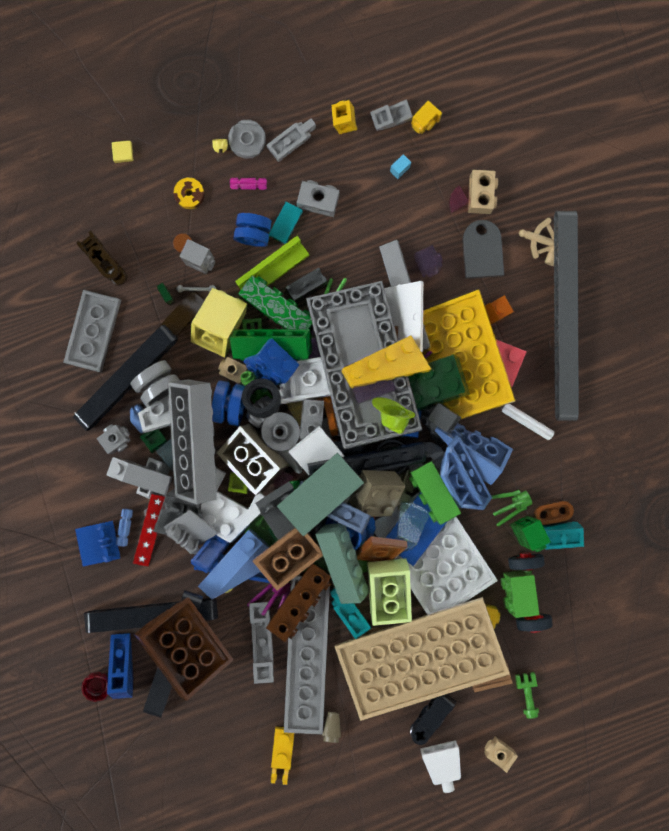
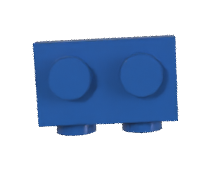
(272, 363)

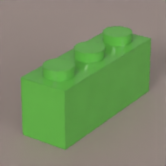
(434, 493)

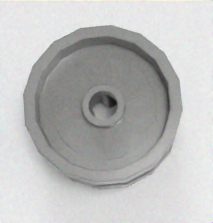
(154, 382)

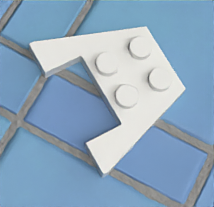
(228, 515)

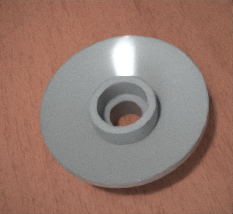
(289, 428)

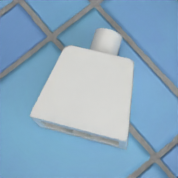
(443, 764)

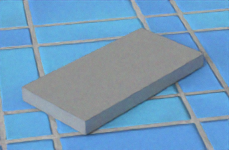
(92, 331)

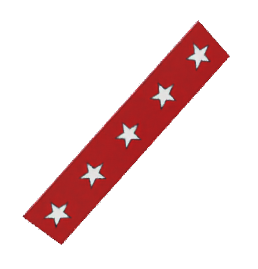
(147, 536)

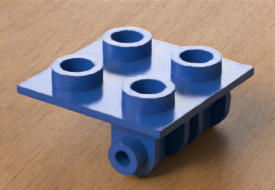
(97, 543)

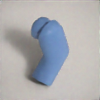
(134, 417)

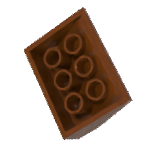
(184, 648)

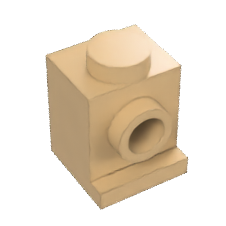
(507, 757)

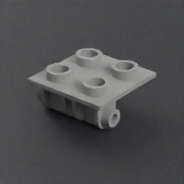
(190, 531)

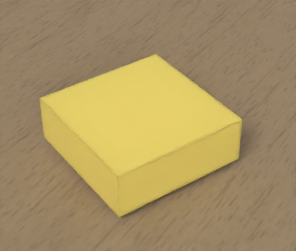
(122, 151)

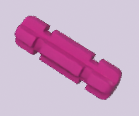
(248, 183)

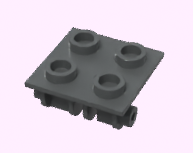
(172, 509)

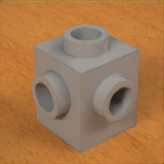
(108, 440)

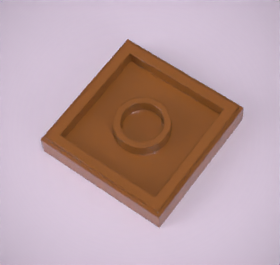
(380, 549)

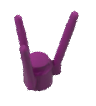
(282, 591)

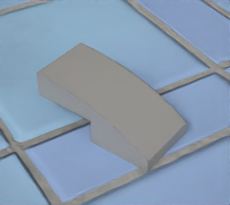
(391, 116)

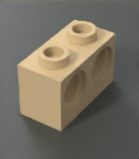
(478, 191)

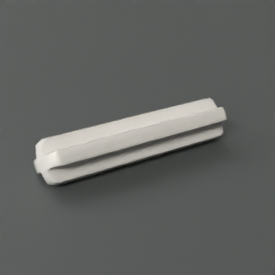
(528, 421)

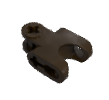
(102, 259)

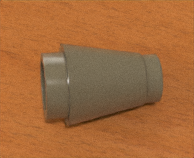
(332, 728)

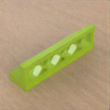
(277, 263)

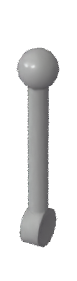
(180, 288)

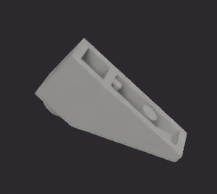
(139, 475)

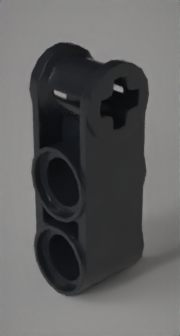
(431, 718)

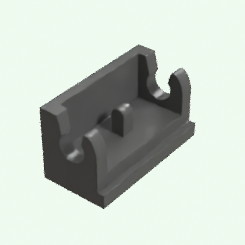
(306, 285)

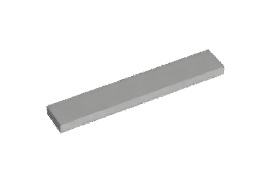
(398, 272)

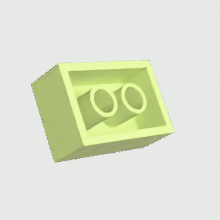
(389, 591)

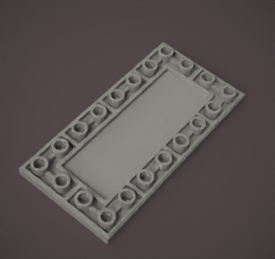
(347, 329)

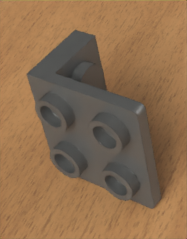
(273, 516)

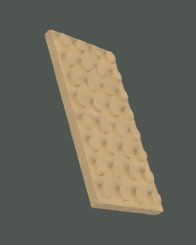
(422, 659)

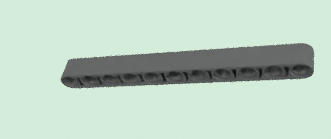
(566, 315)

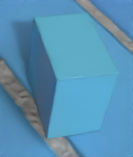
(400, 166)

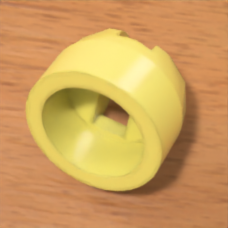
(220, 144)

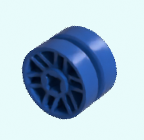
(252, 229)

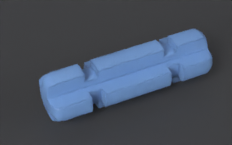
(124, 527)

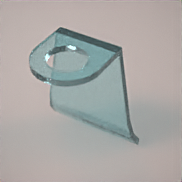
(411, 523)

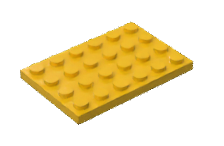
(465, 330)

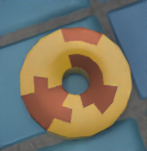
(185, 185)

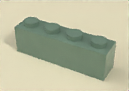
(342, 563)

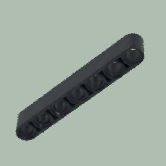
(119, 383)
(138, 616)
(161, 686)

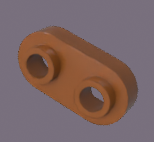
(552, 512)

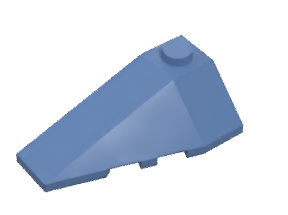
(487, 454)
(235, 566)

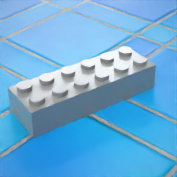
(192, 440)

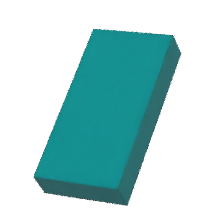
(285, 223)

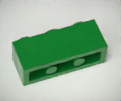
(530, 533)

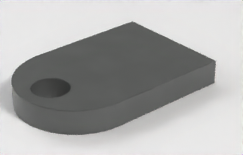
(482, 252)

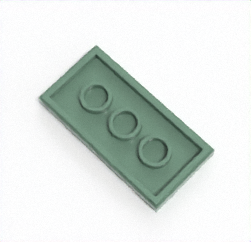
(320, 494)

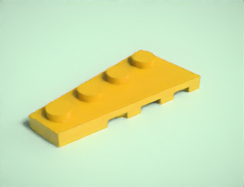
(387, 364)

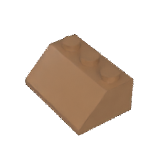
(288, 557)

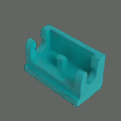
(564, 535)

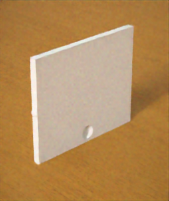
(407, 310)

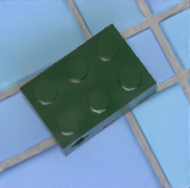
(440, 384)

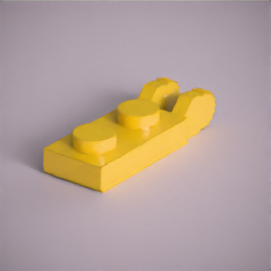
(282, 753)

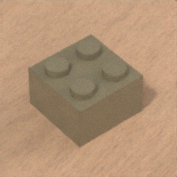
(378, 493)

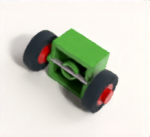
(522, 594)

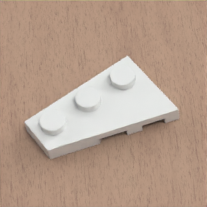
(156, 415)

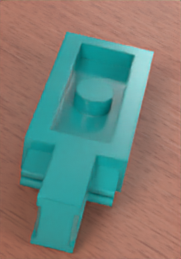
(350, 616)

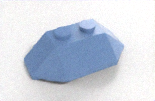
(463, 477)

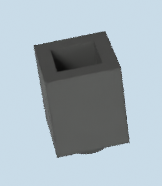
(443, 417)

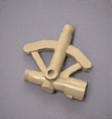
(535, 237)

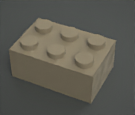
(252, 459)

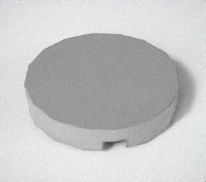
(247, 139)

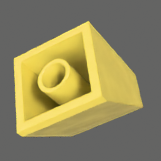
(217, 321)

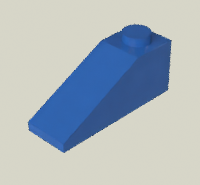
(120, 667)

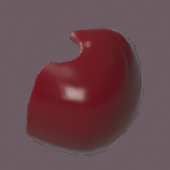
(95, 686)

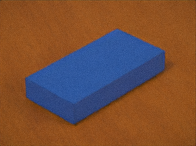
(209, 553)

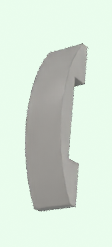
(262, 644)

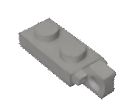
(291, 139)

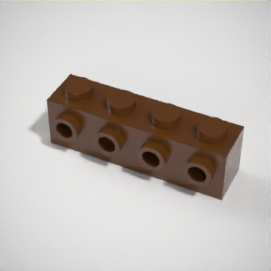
(298, 602)

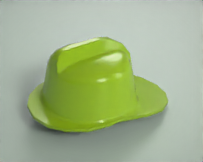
(393, 414)

